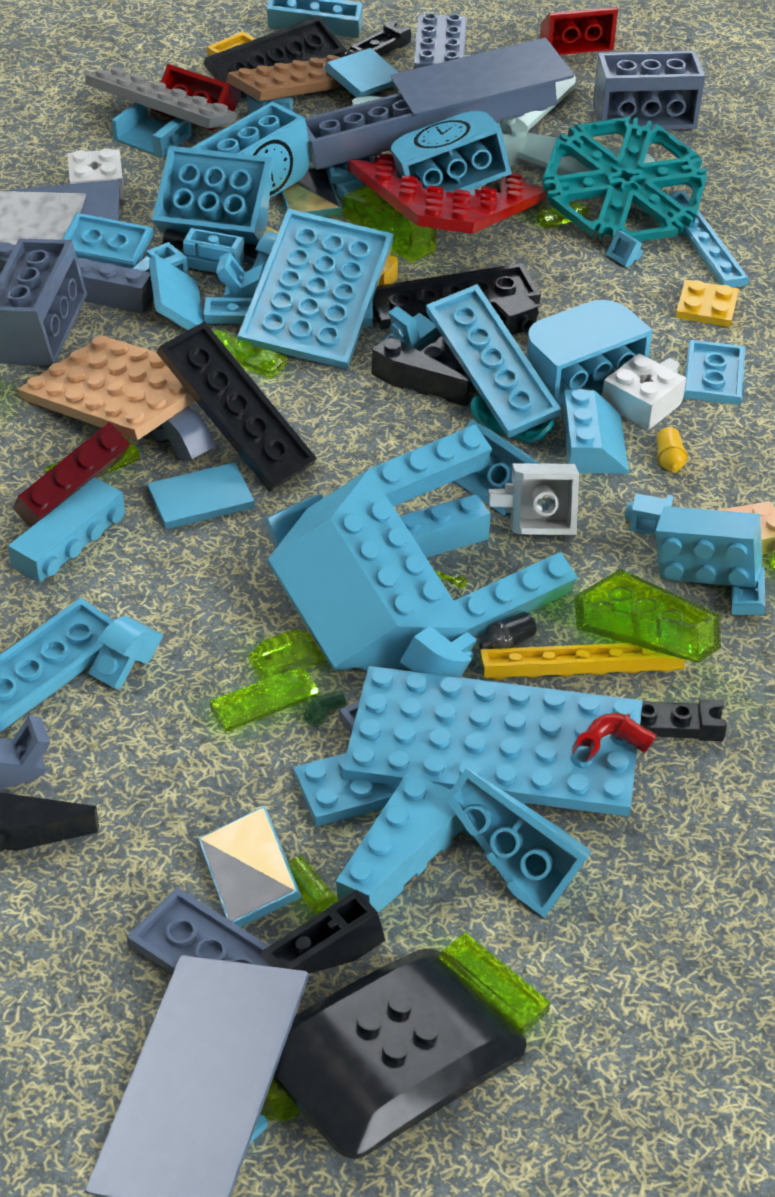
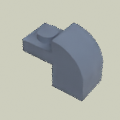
(186, 434)
(22, 756)

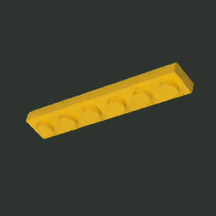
(574, 659)

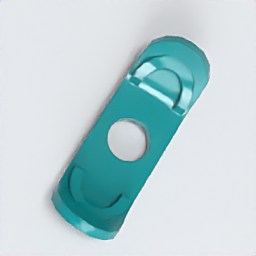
(484, 417)

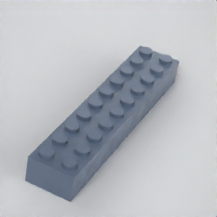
(376, 124)

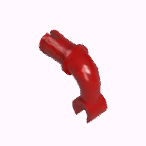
(618, 726)

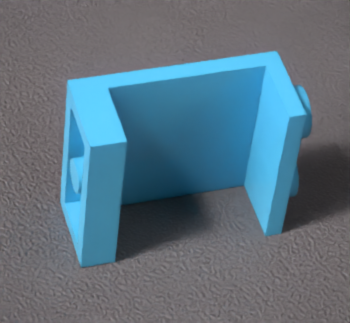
(146, 134)

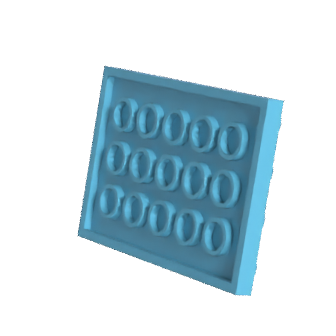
(316, 288)

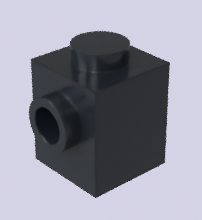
(517, 312)

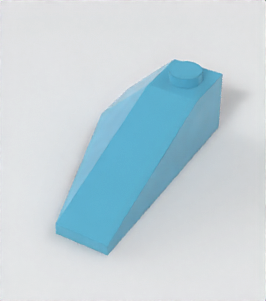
(523, 846)

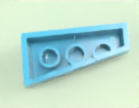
(400, 842)

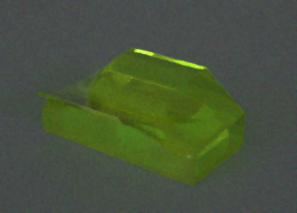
(285, 654)

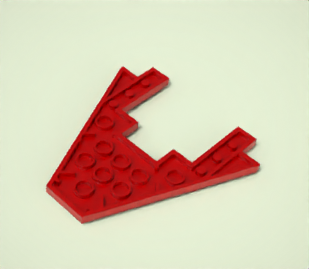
(445, 209)

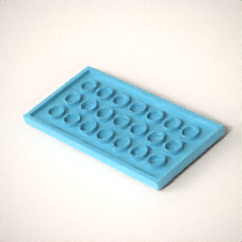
(498, 730)

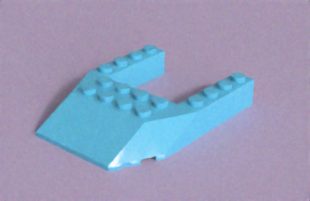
(368, 582)

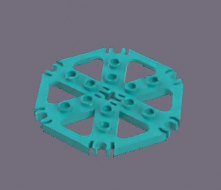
(608, 181)

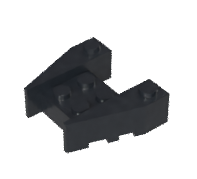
(428, 370)

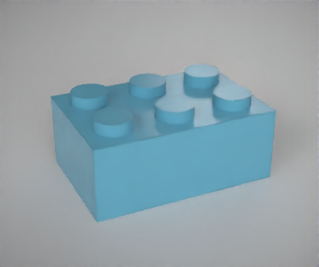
(709, 546)

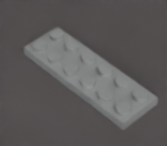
(160, 98)

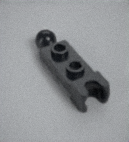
(383, 41)
(685, 719)

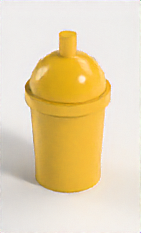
(671, 453)

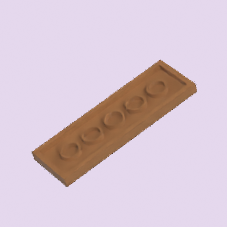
(284, 79)

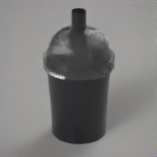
(509, 632)

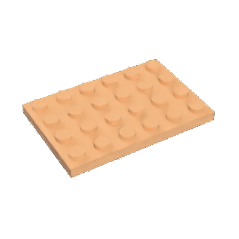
(111, 385)

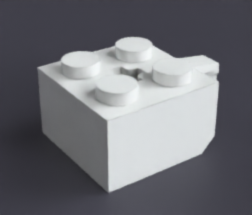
(95, 167)
(645, 390)
(529, 485)

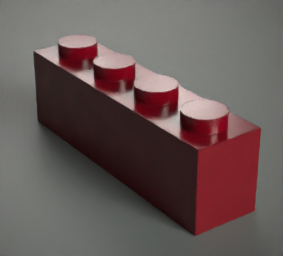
(73, 472)

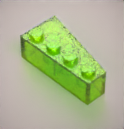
(370, 210)
(647, 617)

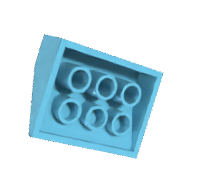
(214, 193)

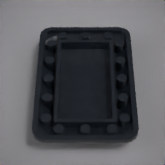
(392, 1052)

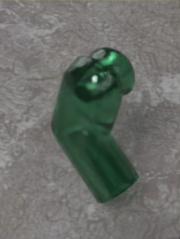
(321, 705)

